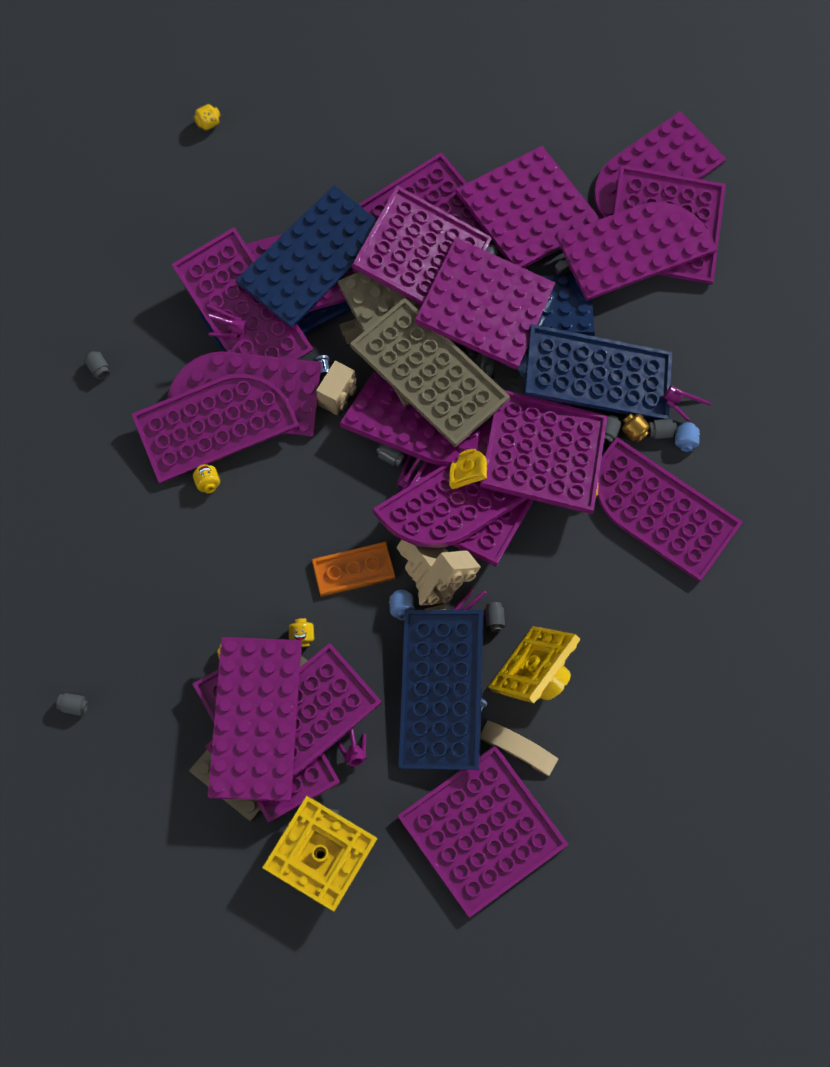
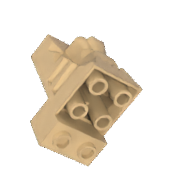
(437, 571)

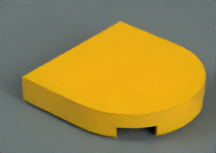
(469, 468)

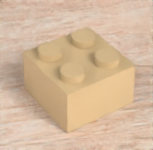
(336, 388)

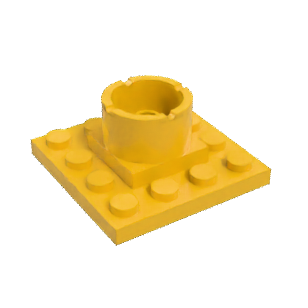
(536, 666)
(315, 832)

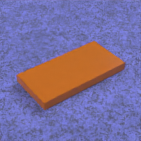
(353, 569)

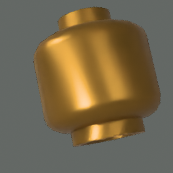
(635, 427)

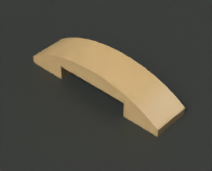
(519, 747)

